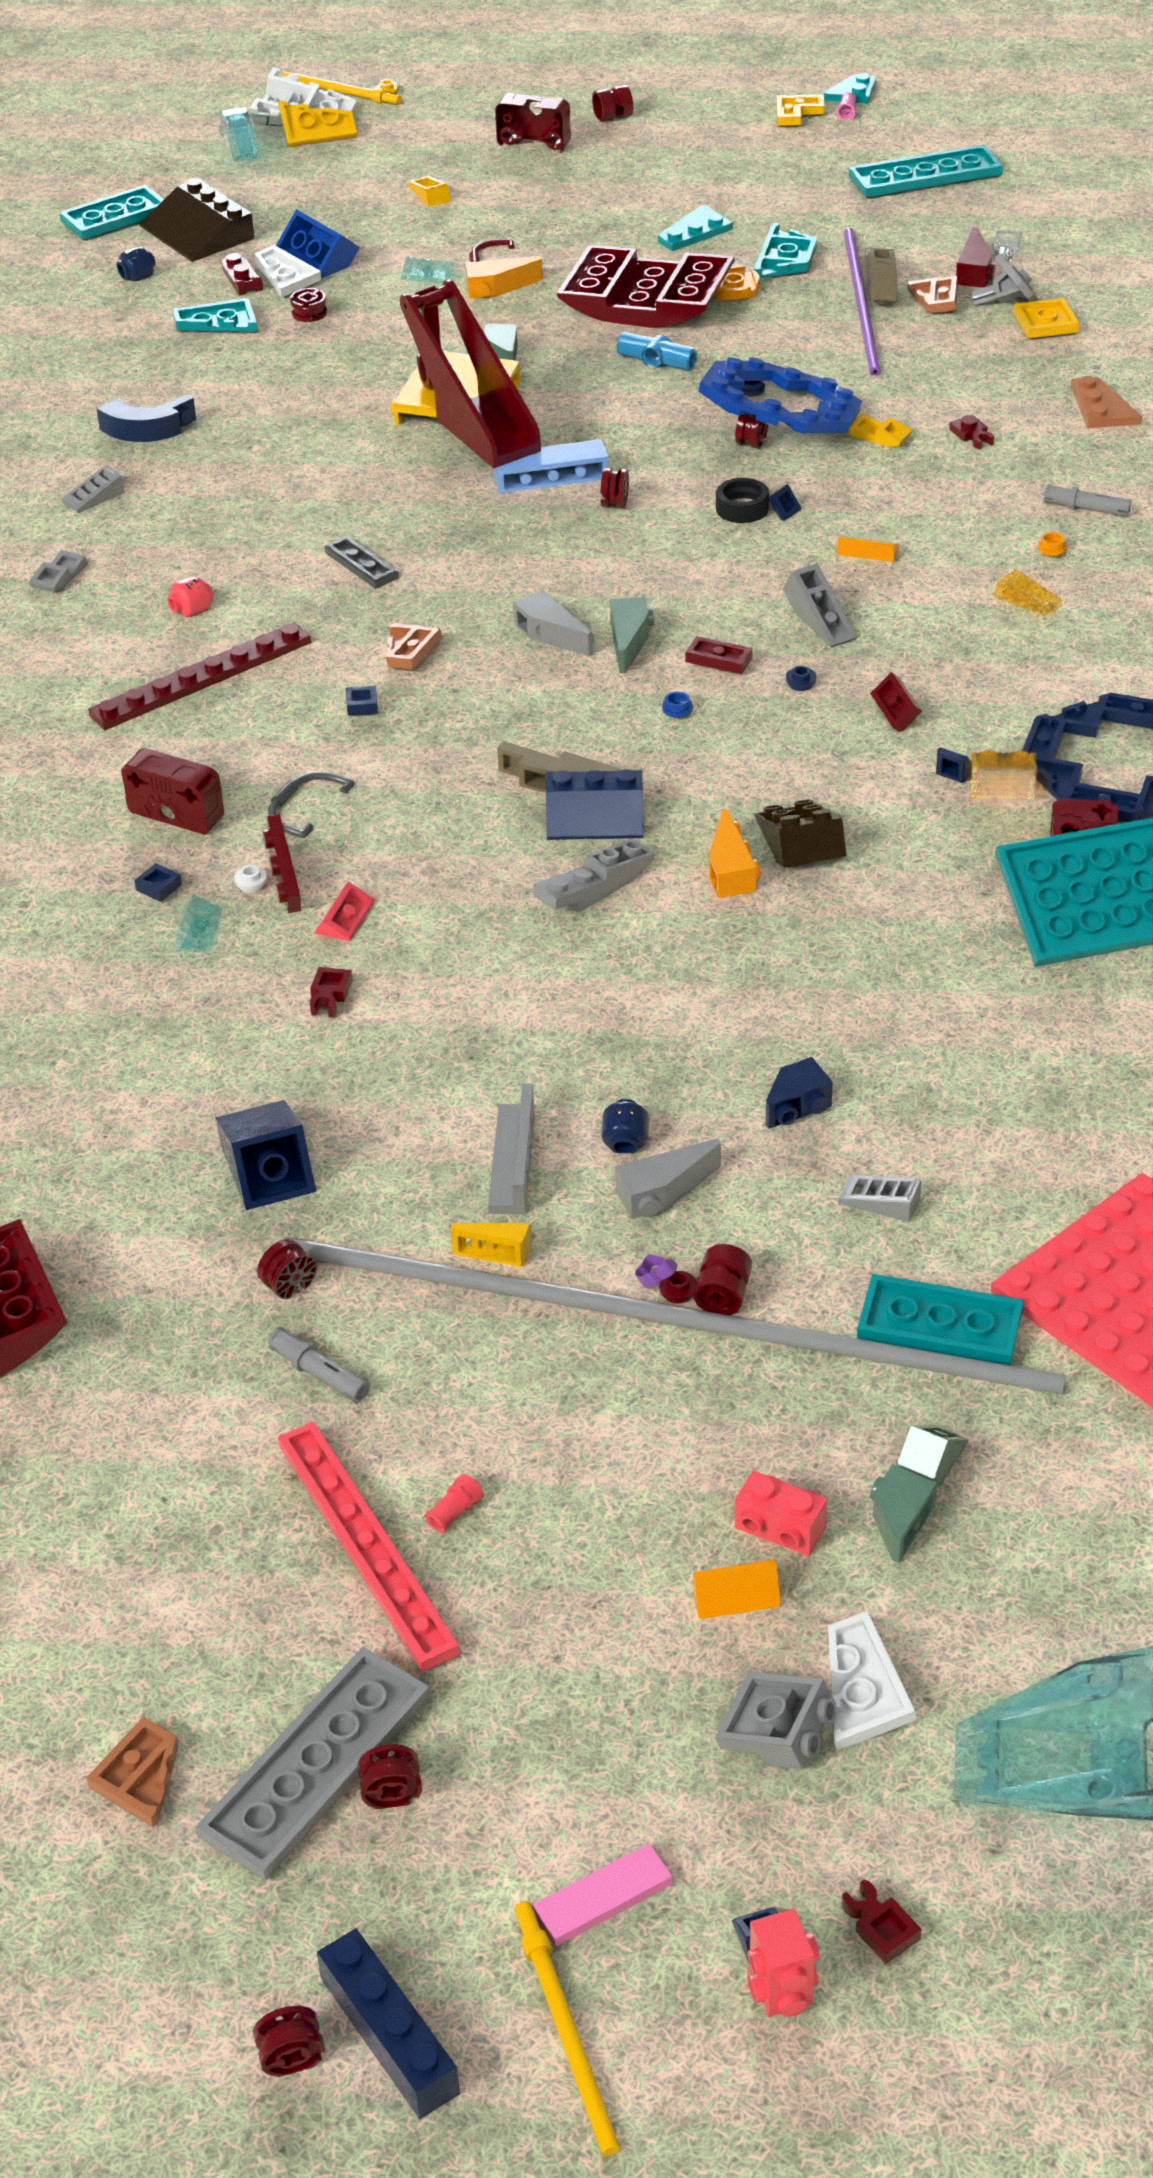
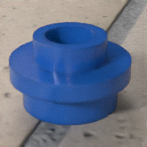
(677, 704)

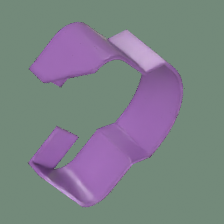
(652, 1277)

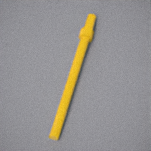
(376, 95)
(538, 1950)

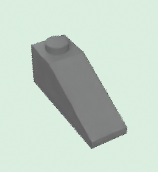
(817, 605)
(663, 1179)

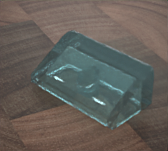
(428, 270)
(197, 926)

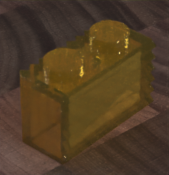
(1003, 775)

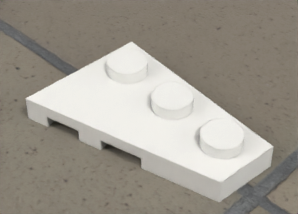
(285, 270)
(864, 1683)

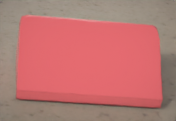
(345, 913)

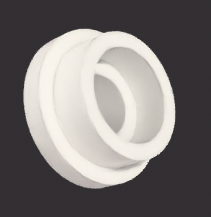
(250, 878)

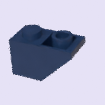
(797, 1092)

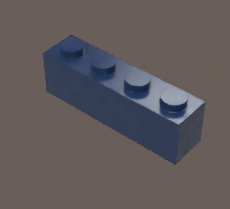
(388, 2023)

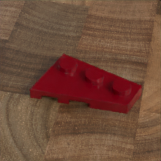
(281, 864)

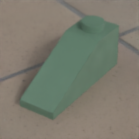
(630, 628)

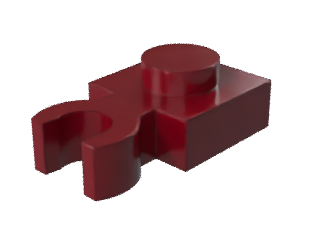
(972, 429)
(329, 987)
(883, 1925)

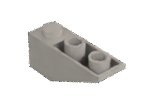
(549, 623)

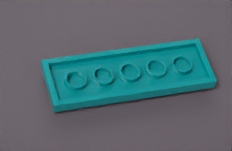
(925, 171)

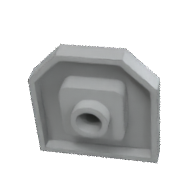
(1006, 286)

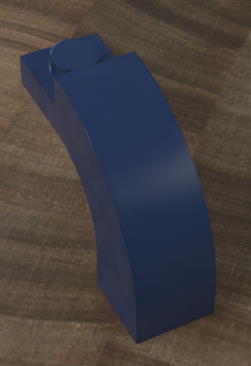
(145, 424)

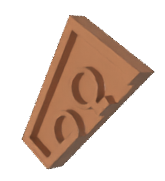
(1101, 405)

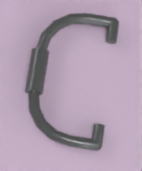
(292, 785)

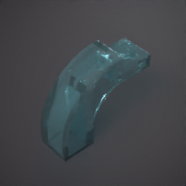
(240, 133)

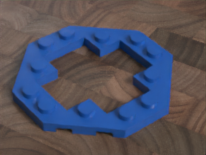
(725, 386)

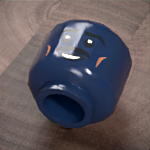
(136, 264)

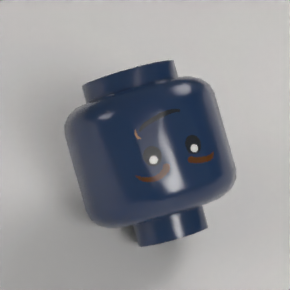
(625, 1126)

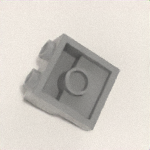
(778, 1718)

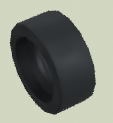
(742, 511)

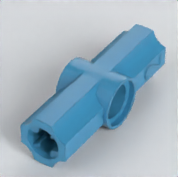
(657, 351)

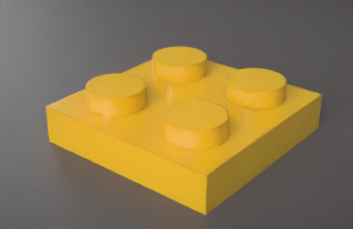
(1046, 318)

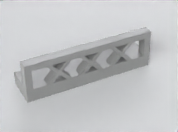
(512, 1155)

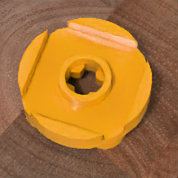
(738, 284)

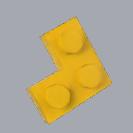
(792, 107)

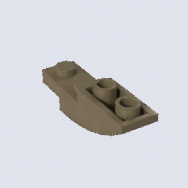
(881, 274)
(533, 765)

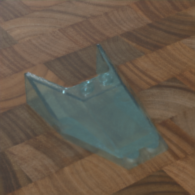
(1065, 1743)

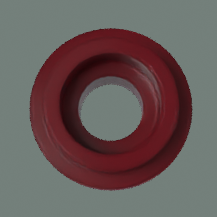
(678, 1293)

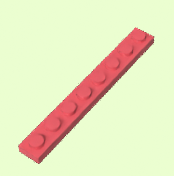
(369, 1547)

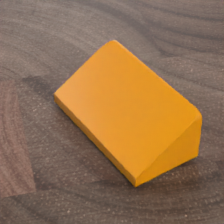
(867, 548)
(736, 1589)

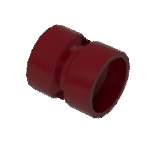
(612, 103)
(723, 1279)

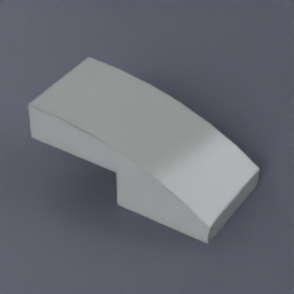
(60, 572)

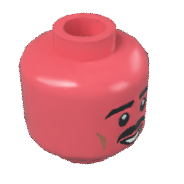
(190, 596)

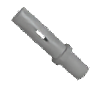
(1087, 500)
(306, 1357)

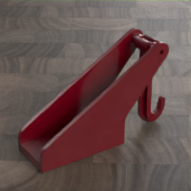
(495, 421)

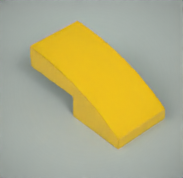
(889, 433)

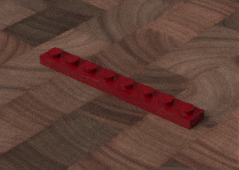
(199, 676)

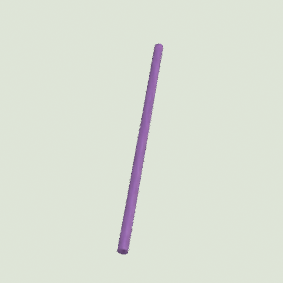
(862, 304)

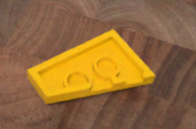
(313, 125)

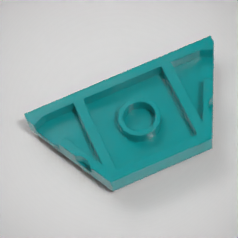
(785, 253)

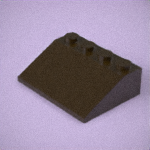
(199, 221)

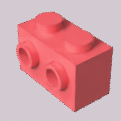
(780, 1513)
(782, 1964)

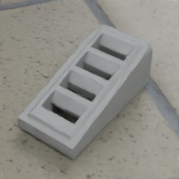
(96, 489)
(900, 1204)

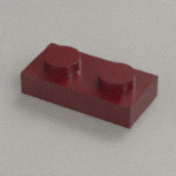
(718, 655)
(896, 702)

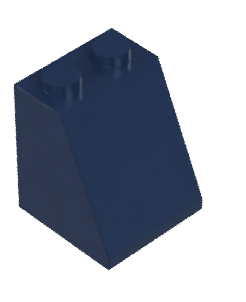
(266, 1154)

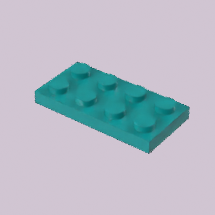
(111, 212)
(940, 1319)

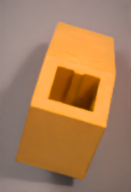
(730, 860)

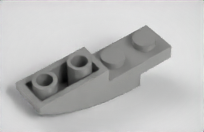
(600, 876)

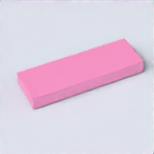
(602, 1894)

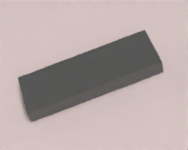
(361, 562)

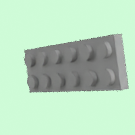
(312, 1763)

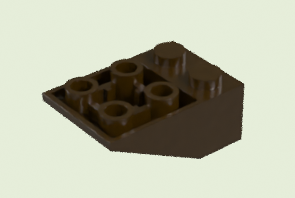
(802, 833)

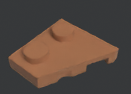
(936, 293)
(410, 644)
(137, 1771)

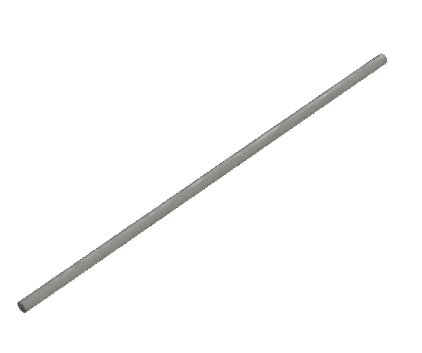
(687, 1317)

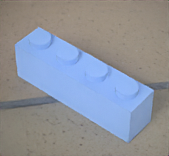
(554, 467)

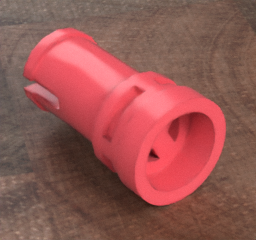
(459, 1497)

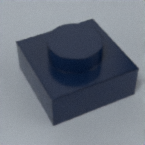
(361, 700)
(158, 882)

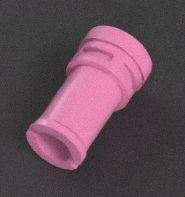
(846, 108)

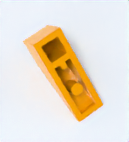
(501, 276)

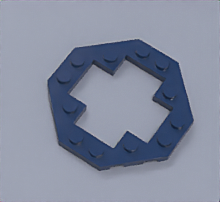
(1063, 777)

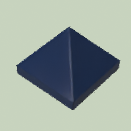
(784, 502)

